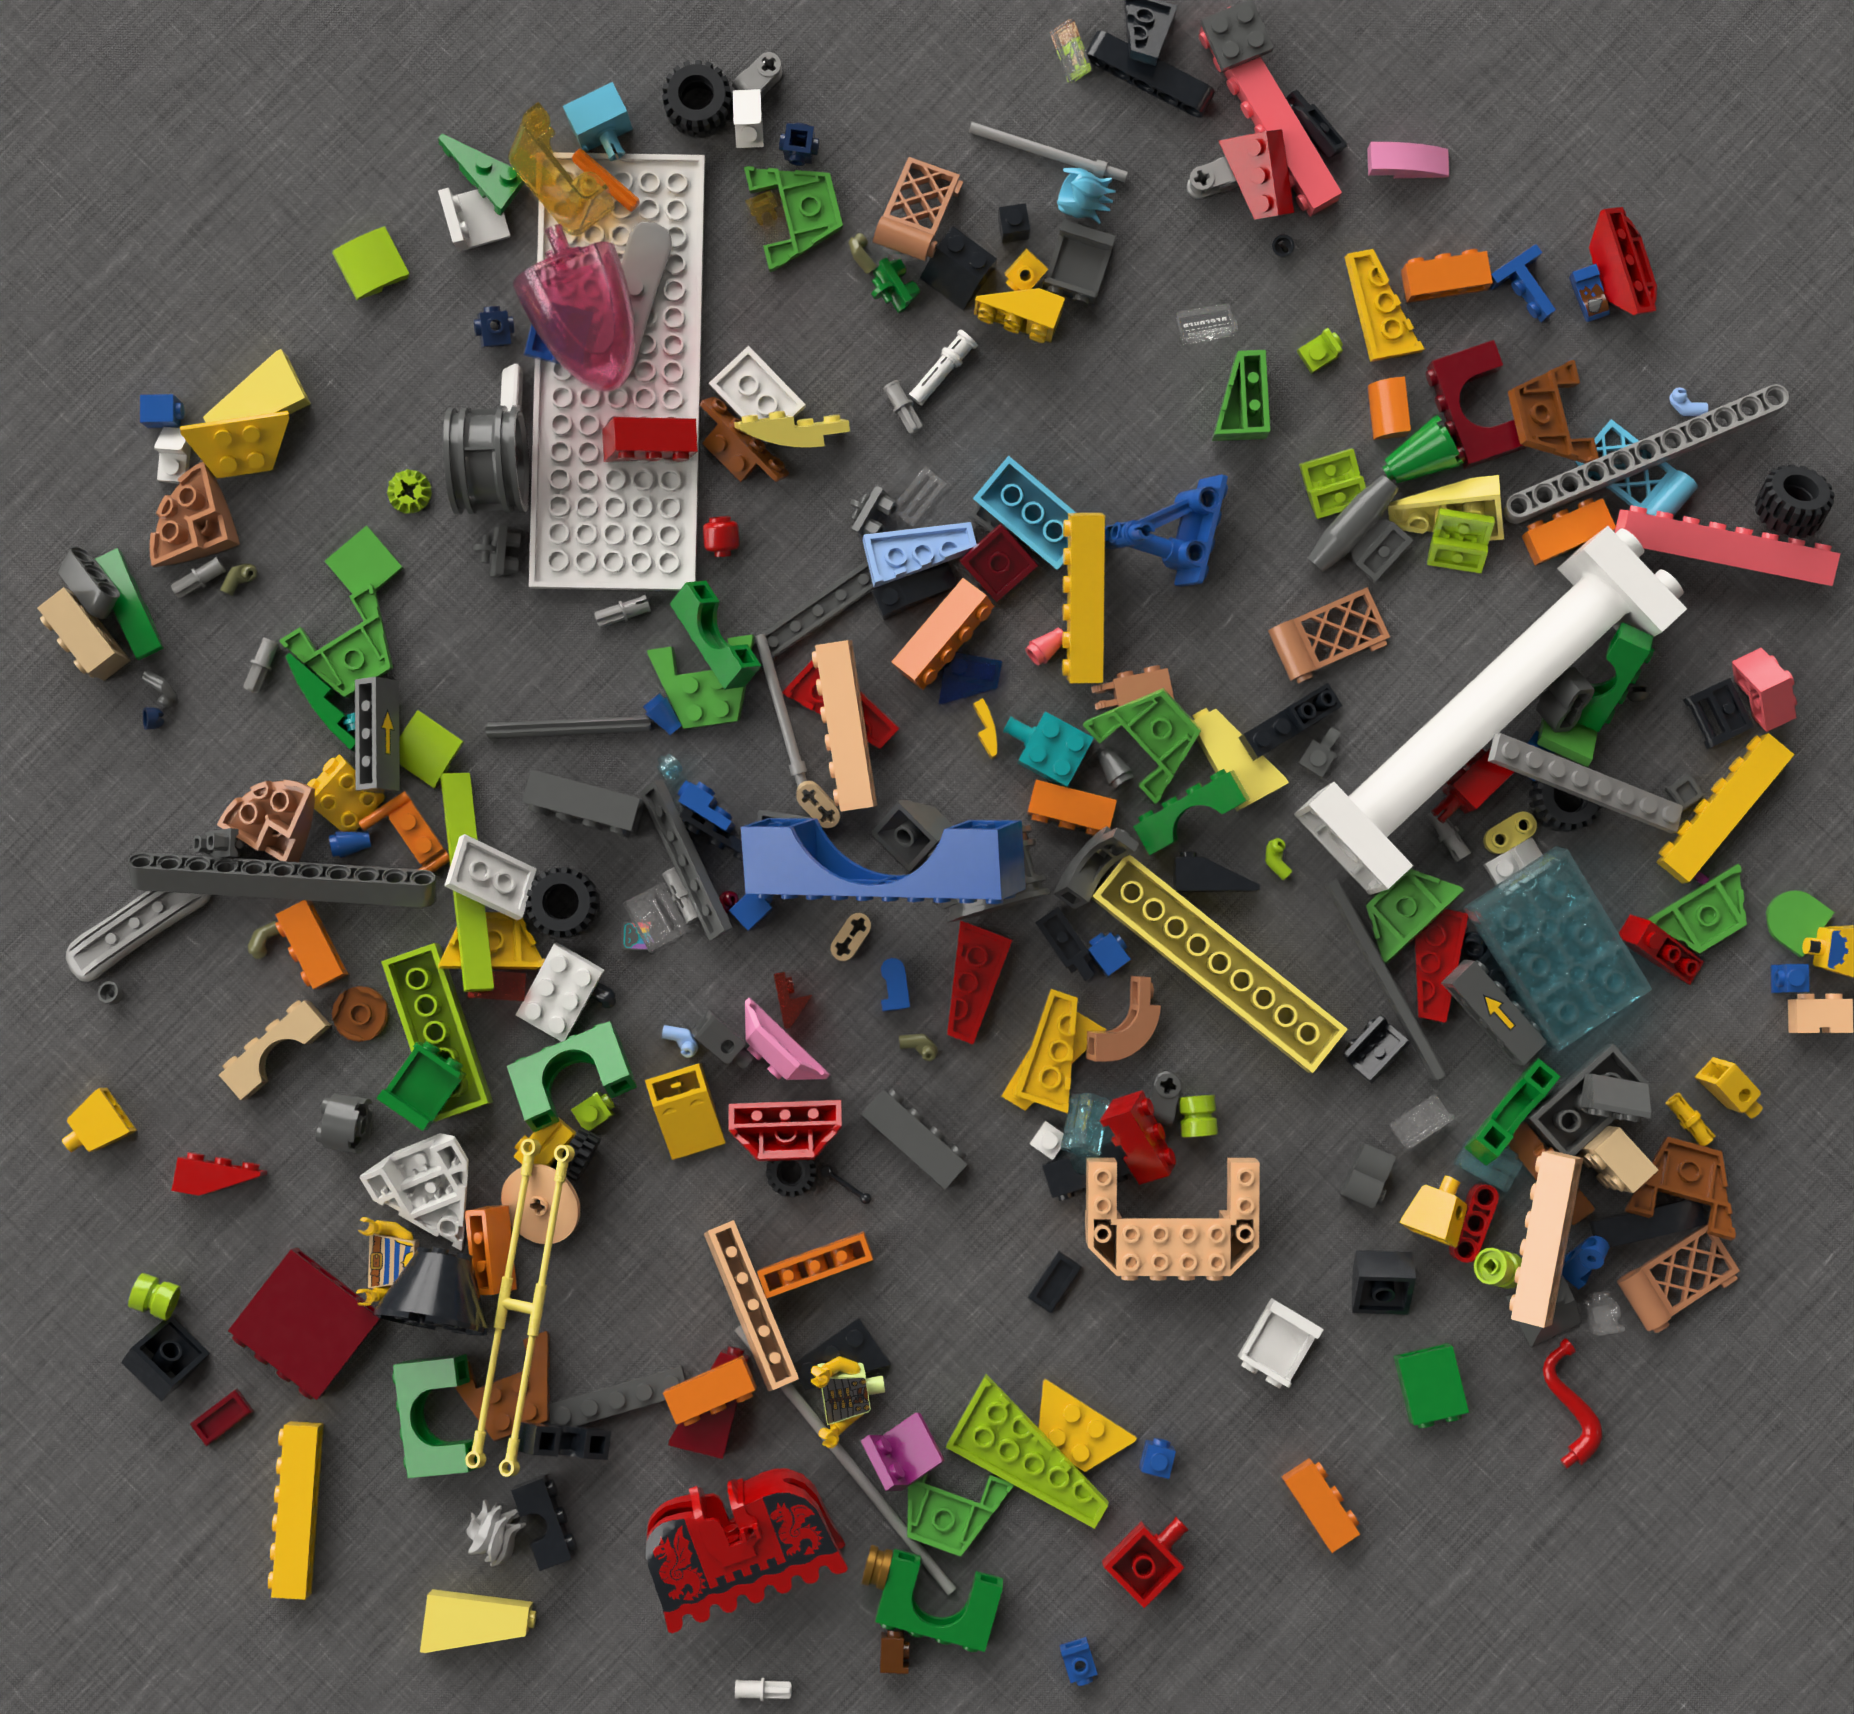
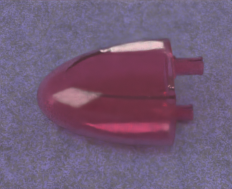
(582, 310)

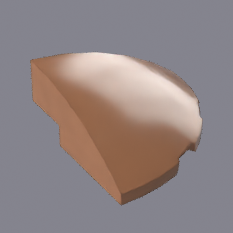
(192, 520)
(273, 818)

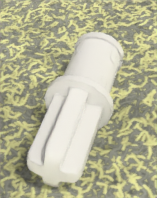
(763, 1689)

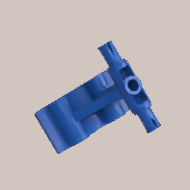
(1195, 533)

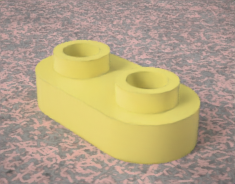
(1510, 831)

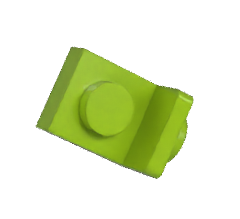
(1321, 350)
(594, 1110)

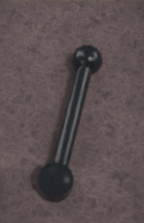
(827, 1172)

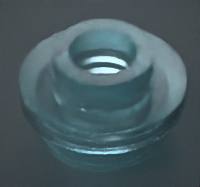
(669, 767)

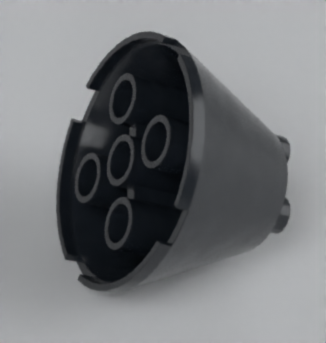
(436, 1292)

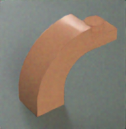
(1133, 1031)

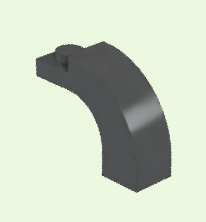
(1091, 864)

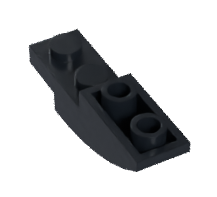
(1290, 721)

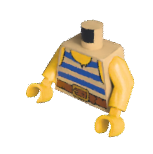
(389, 1252)

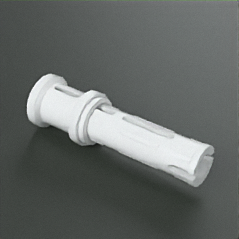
(950, 358)

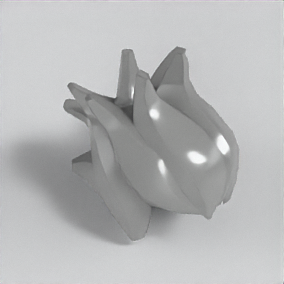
(493, 1533)

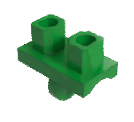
(891, 287)

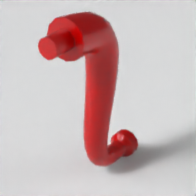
(1591, 1434)

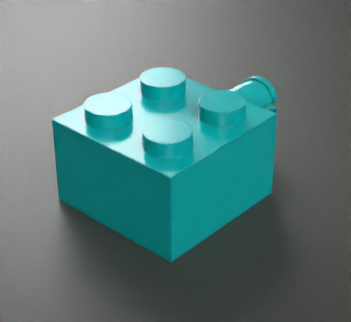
(1051, 748)

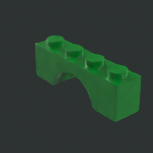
(697, 610)
(1626, 653)
(1221, 794)
(1511, 1111)

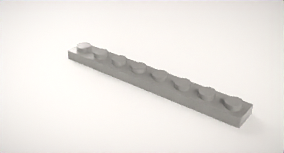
(1585, 783)

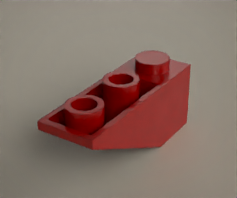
(1660, 948)
(201, 1176)

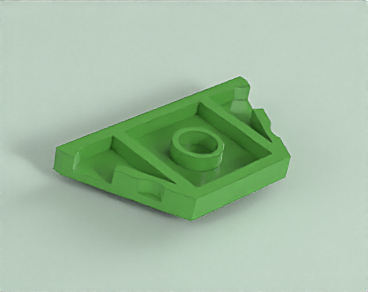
(1408, 909)
(1706, 912)

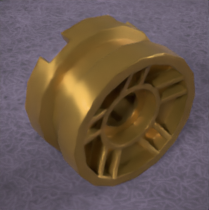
(877, 1567)

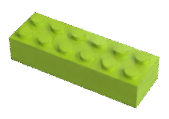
(434, 1014)

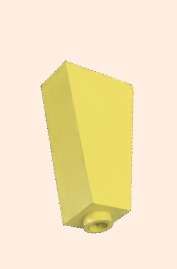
(265, 391)
(1225, 751)
(472, 1619)

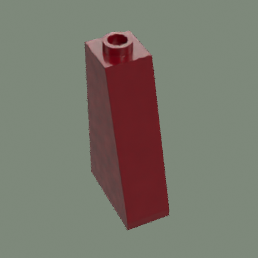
(711, 1432)

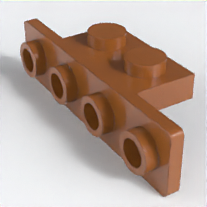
(735, 449)
(1528, 1148)

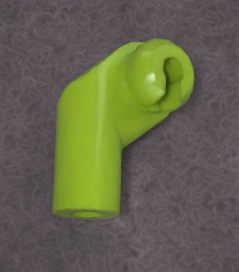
(1274, 858)

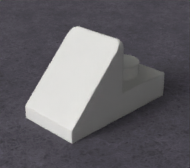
(748, 118)
(173, 455)
(1512, 860)

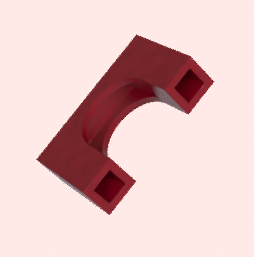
(1448, 377)

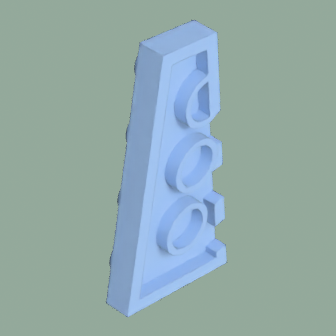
(912, 550)

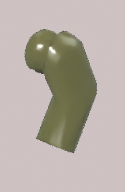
(859, 255)
(238, 575)
(259, 939)
(921, 1043)

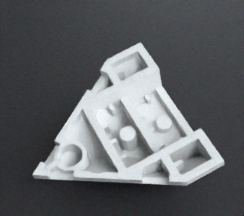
(425, 1185)

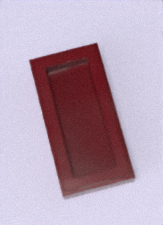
(221, 1417)

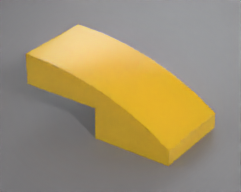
(987, 736)

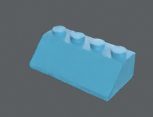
(1027, 510)

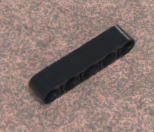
(1160, 80)

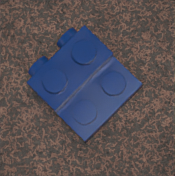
(701, 801)

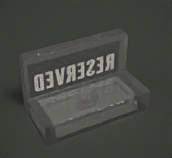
(1206, 324)
(1421, 1122)

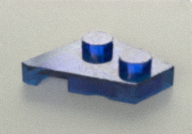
(969, 676)

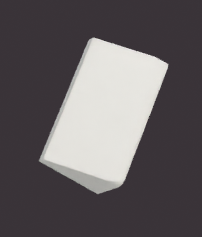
(512, 386)

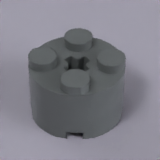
(345, 1123)

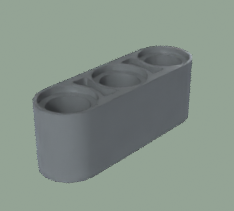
(89, 582)

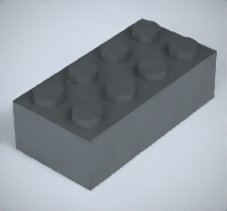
(583, 802)
(1559, 1115)

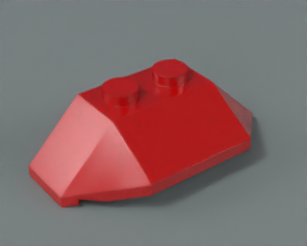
(1623, 263)
(785, 1128)

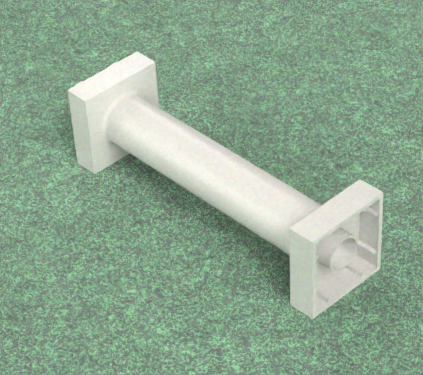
(1606, 590)

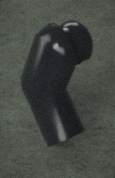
(604, 995)

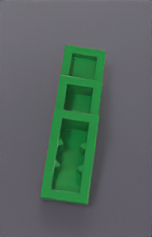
(130, 608)
(318, 695)

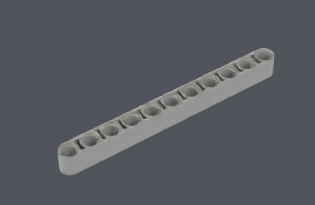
(1654, 445)

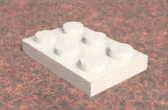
(754, 388)
(490, 877)
(560, 992)

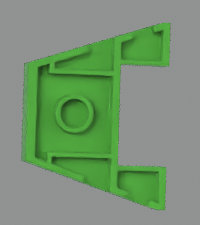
(808, 209)
(352, 656)
(699, 695)
(1158, 727)
(949, 1519)

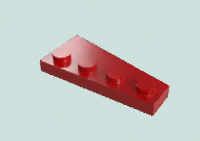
(877, 724)
(1436, 957)
(976, 972)

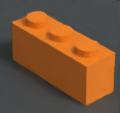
(1446, 275)
(1566, 530)
(1070, 807)
(310, 945)
(489, 1245)
(710, 1391)
(1322, 1504)

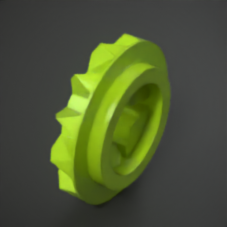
(405, 503)

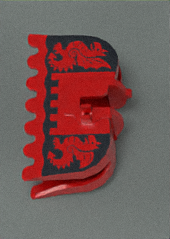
(709, 1559)

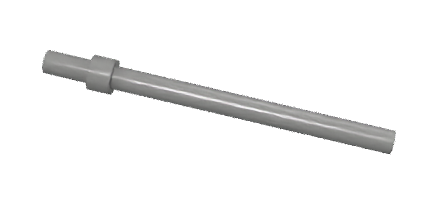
(1099, 167)
(797, 767)

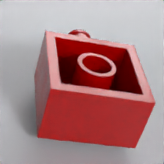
(1471, 785)
(1146, 1560)

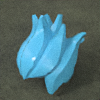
(1083, 194)

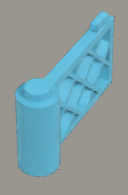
(1669, 492)

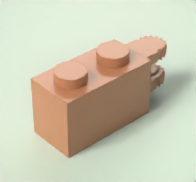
(1130, 687)

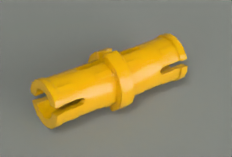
(1690, 1119)

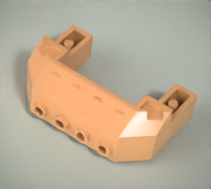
(1173, 1244)

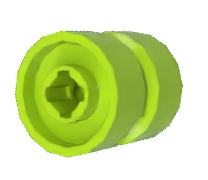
(1198, 1116)
(1497, 1267)
(157, 1297)

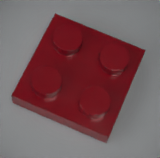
(998, 562)

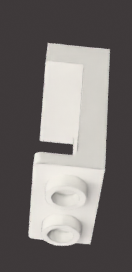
(1278, 1343)

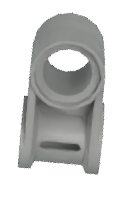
(756, 77)
(1216, 176)

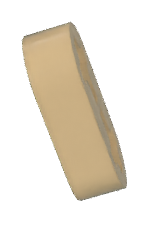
(822, 800)
(845, 932)

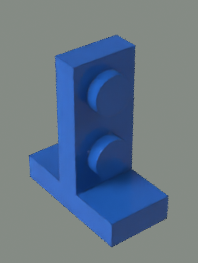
(1524, 283)

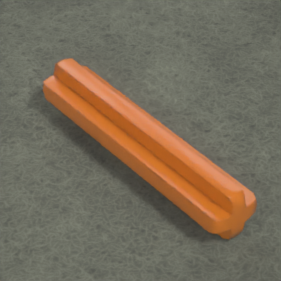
(615, 187)

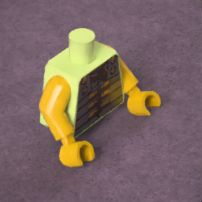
(844, 1395)

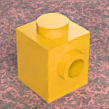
(1028, 262)

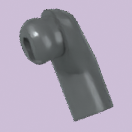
(160, 684)

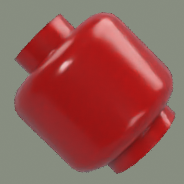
(721, 535)

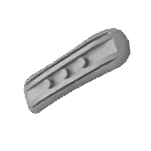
(643, 267)
(127, 930)

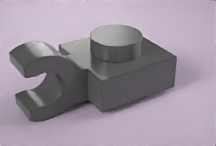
(1318, 755)

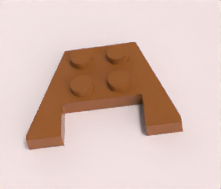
(1541, 416)
(1692, 1174)
(506, 1392)

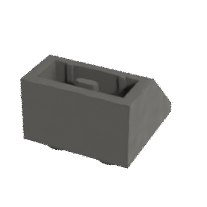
(1613, 1095)

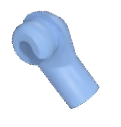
(1684, 406)
(683, 1038)

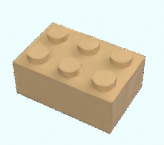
(82, 635)
(1617, 1160)

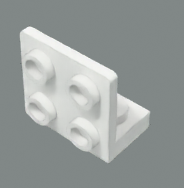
(472, 219)

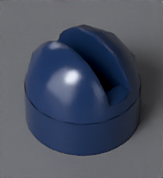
(151, 718)

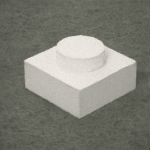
(1047, 1140)

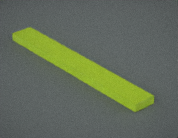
(469, 913)

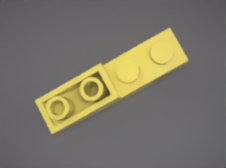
(782, 430)

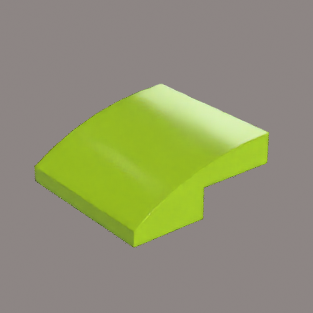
(370, 263)
(1332, 482)
(1460, 540)
(427, 748)

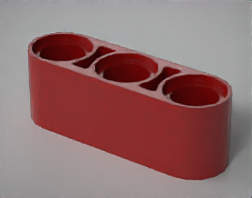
(1485, 1213)

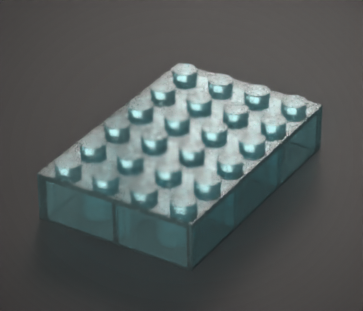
(1558, 948)

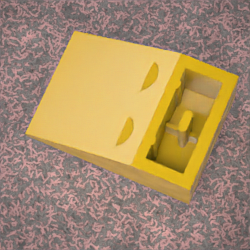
(1026, 311)
(685, 1111)

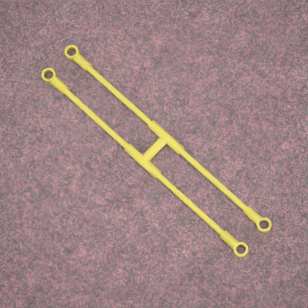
(506, 1303)

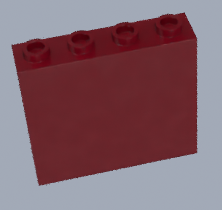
(304, 1324)

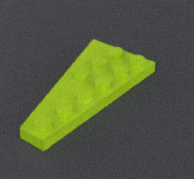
(1012, 1447)

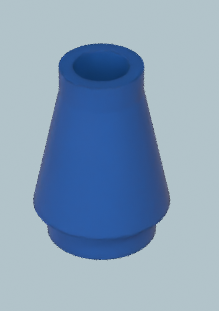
(662, 713)
(347, 843)

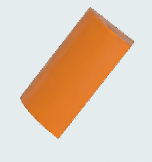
(1389, 408)

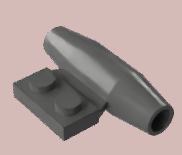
(1363, 533)

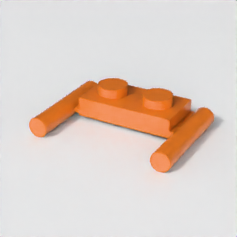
(412, 829)

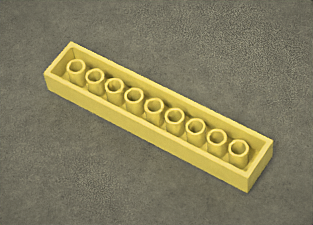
(1219, 963)

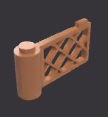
(906, 233)
(1298, 653)
(1649, 1299)

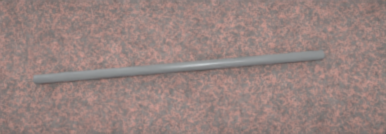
(864, 1483)

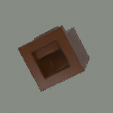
(893, 1652)

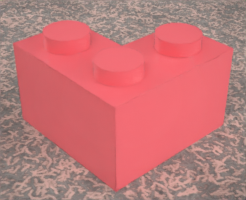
(1767, 688)

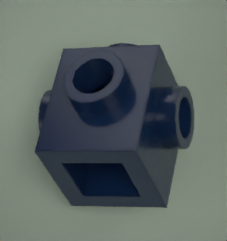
(796, 135)
(489, 337)

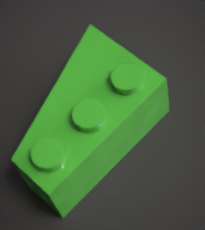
(1245, 401)

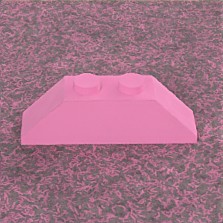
(778, 1047)

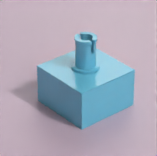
(599, 120)

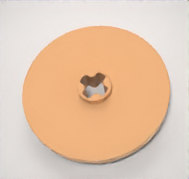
(534, 1218)

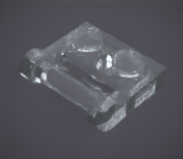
(650, 919)

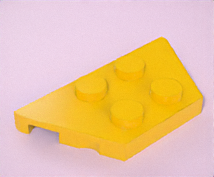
(238, 444)
(508, 942)
(1078, 1429)

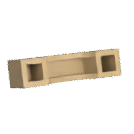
(248, 1073)

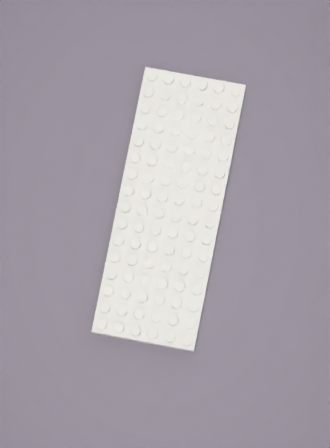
(625, 519)

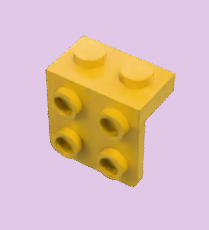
(338, 798)

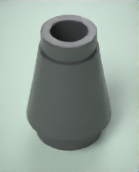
(1115, 769)

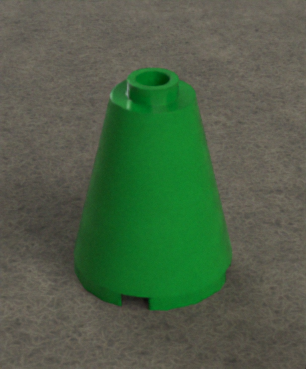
(1423, 454)

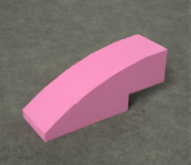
(1407, 160)

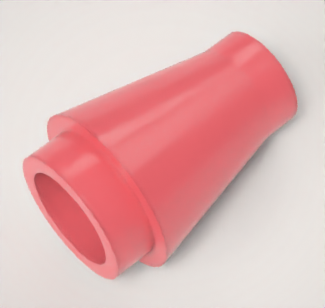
(1044, 647)

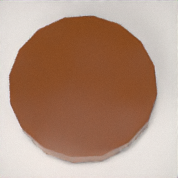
(360, 1013)

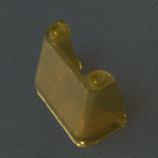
(570, 201)

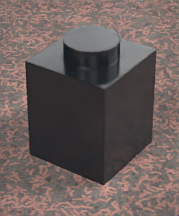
(1013, 223)

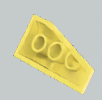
(1471, 495)

